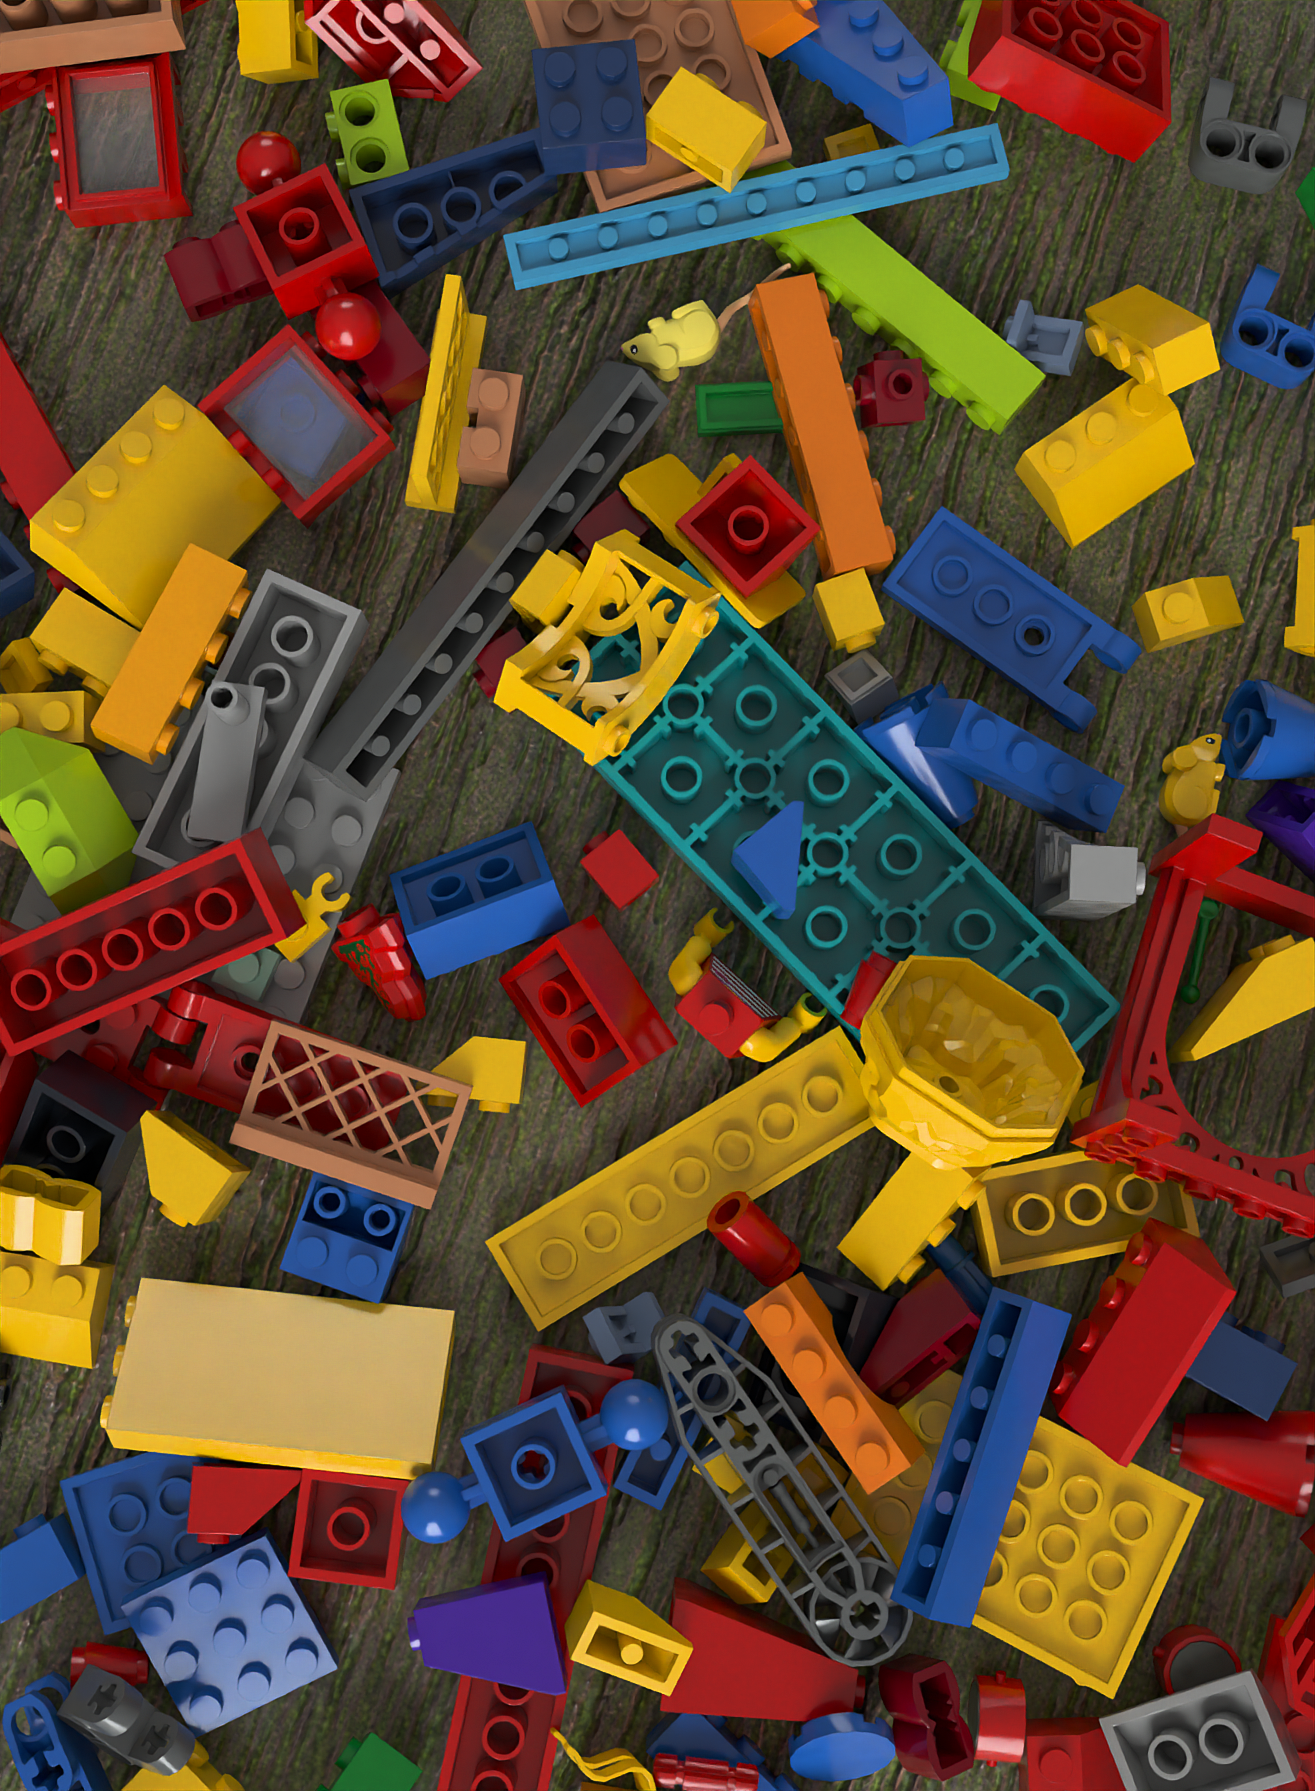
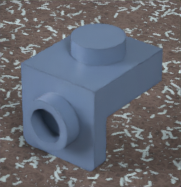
(1043, 340)
(624, 1331)

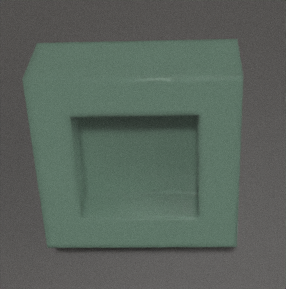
(249, 974)

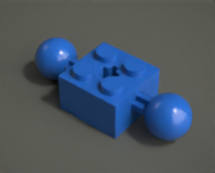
(521, 1498)

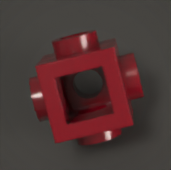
(891, 390)

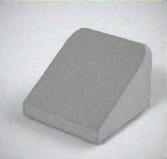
(862, 686)

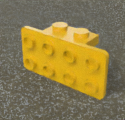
(669, 490)

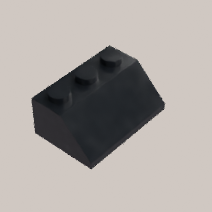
(857, 1322)

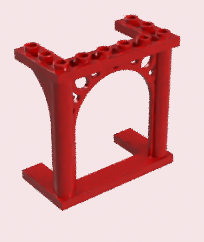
(1136, 1129)

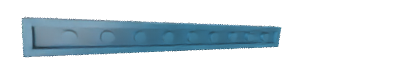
(756, 206)

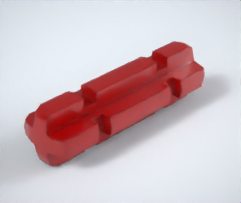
(703, 1774)

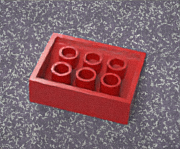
(1079, 64)

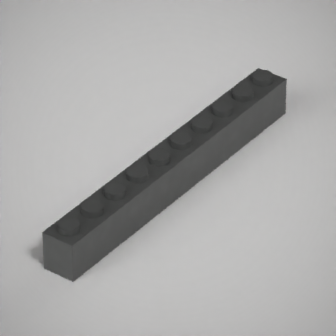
(476, 588)

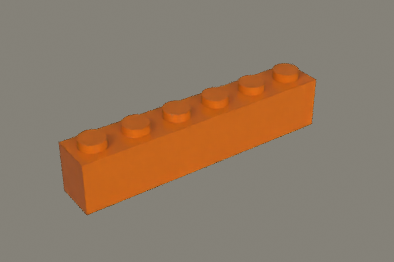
(820, 426)

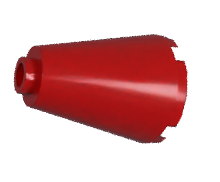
(1252, 1455)

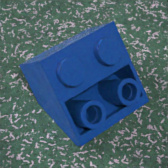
(348, 1238)

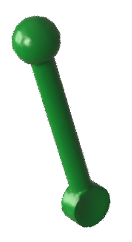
(1190, 992)

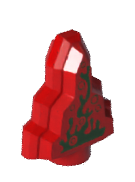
(383, 960)

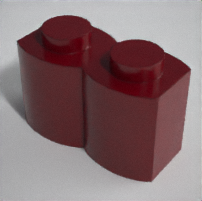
(216, 272)
(926, 1718)

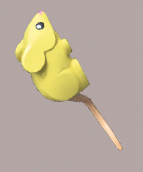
(686, 338)

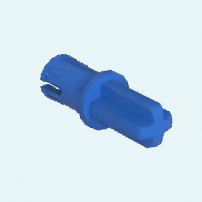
(962, 1270)

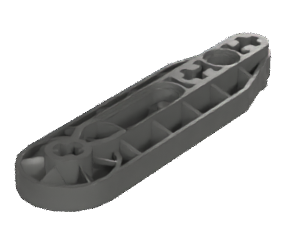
(759, 1465)

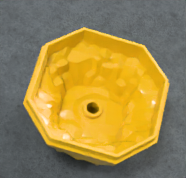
(964, 1065)

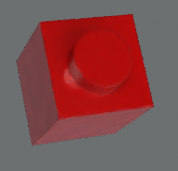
(618, 868)

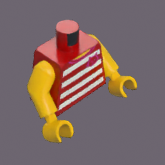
(726, 1007)

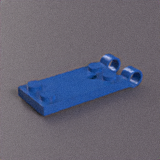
(988, 602)

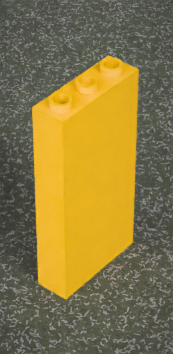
(281, 1379)

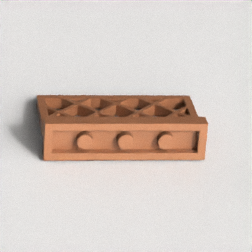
(335, 1156)

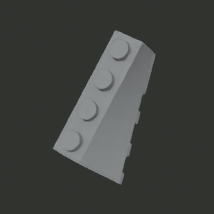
(1081, 878)

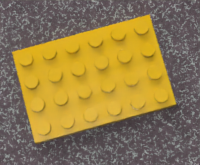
(1076, 1551)

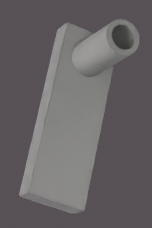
(227, 761)

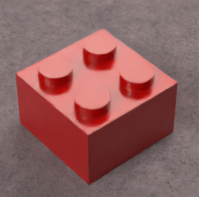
(349, 1529)

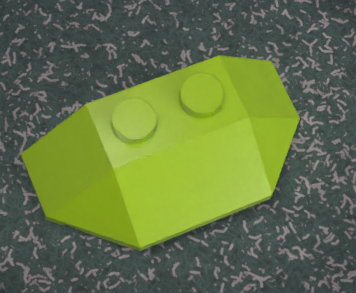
(64, 818)

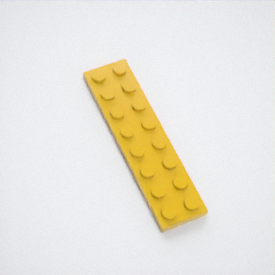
(673, 1181)

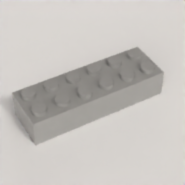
(300, 652)

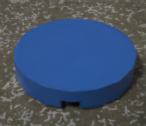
(841, 1747)

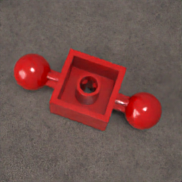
(307, 244)

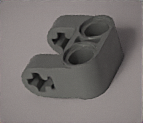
(1243, 141)
(125, 1724)

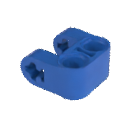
(1272, 334)

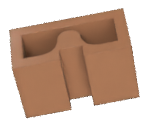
(497, 411)

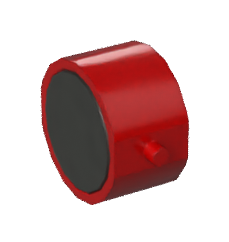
(1192, 1657)
(997, 1718)

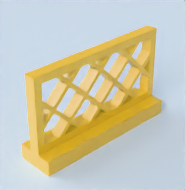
(454, 353)

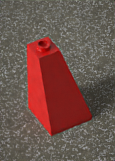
(753, 1664)

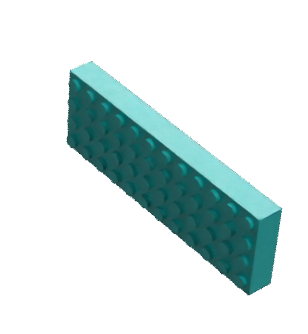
(874, 861)

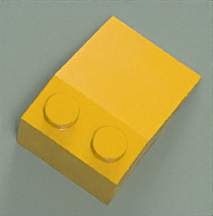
(1253, 998)

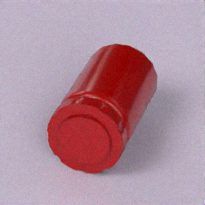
(753, 1239)

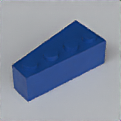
(877, 66)

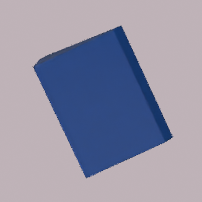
(771, 860)

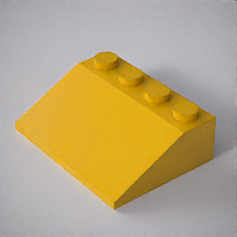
(144, 499)

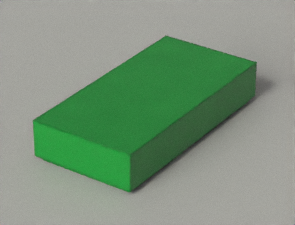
(736, 409)

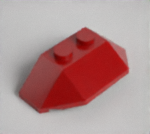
(397, 41)

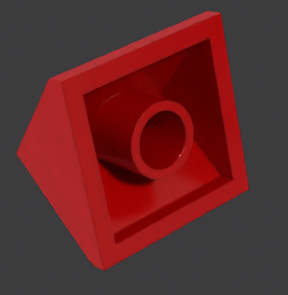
(749, 528)

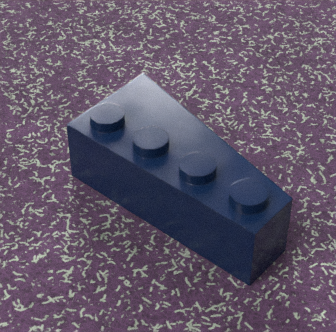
(448, 206)

